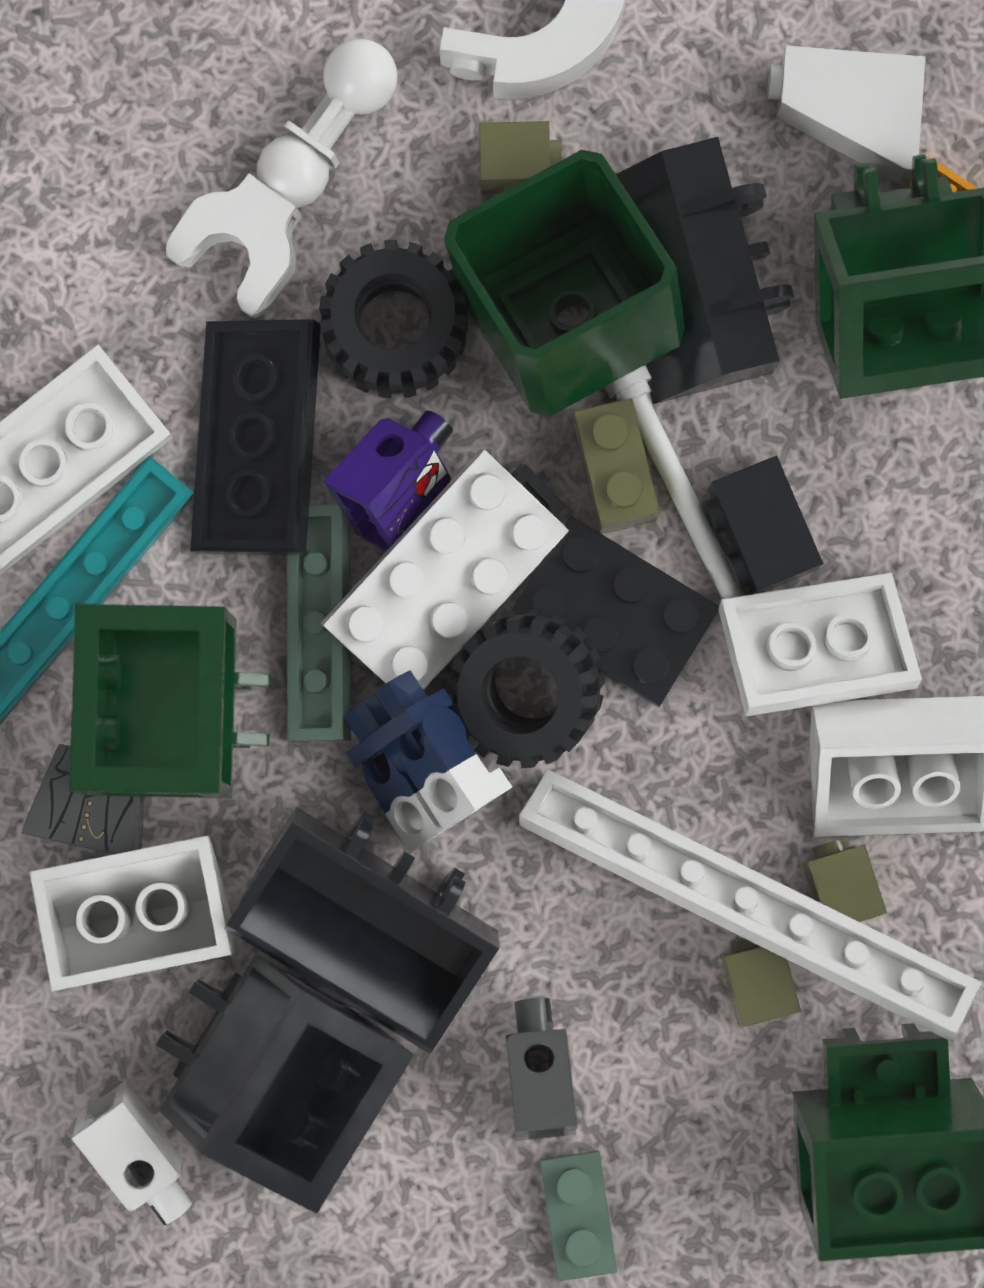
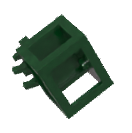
(900, 283)
(156, 701)
(890, 1150)

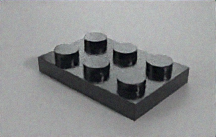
(626, 607)

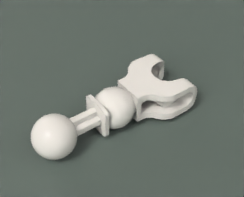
(288, 176)

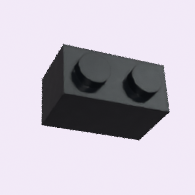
(762, 527)

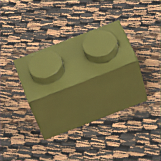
(615, 466)

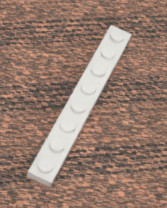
(751, 905)

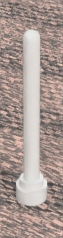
(674, 477)

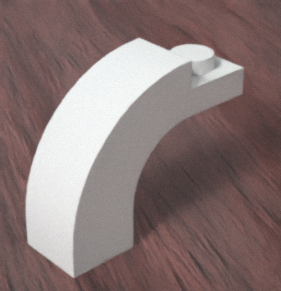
(540, 60)

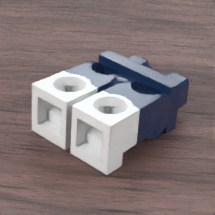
(419, 761)

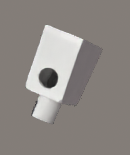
(123, 1131)

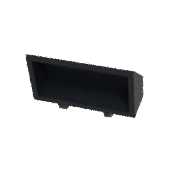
(725, 313)
(365, 927)

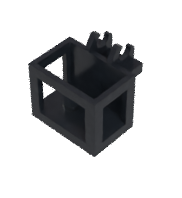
(281, 1081)

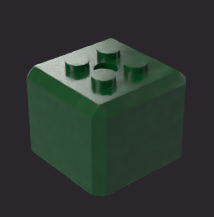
(558, 245)

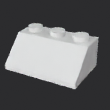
(897, 766)
(132, 913)

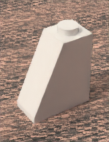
(854, 103)

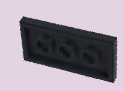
(256, 437)

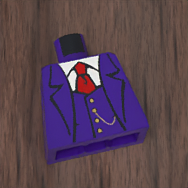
(391, 477)

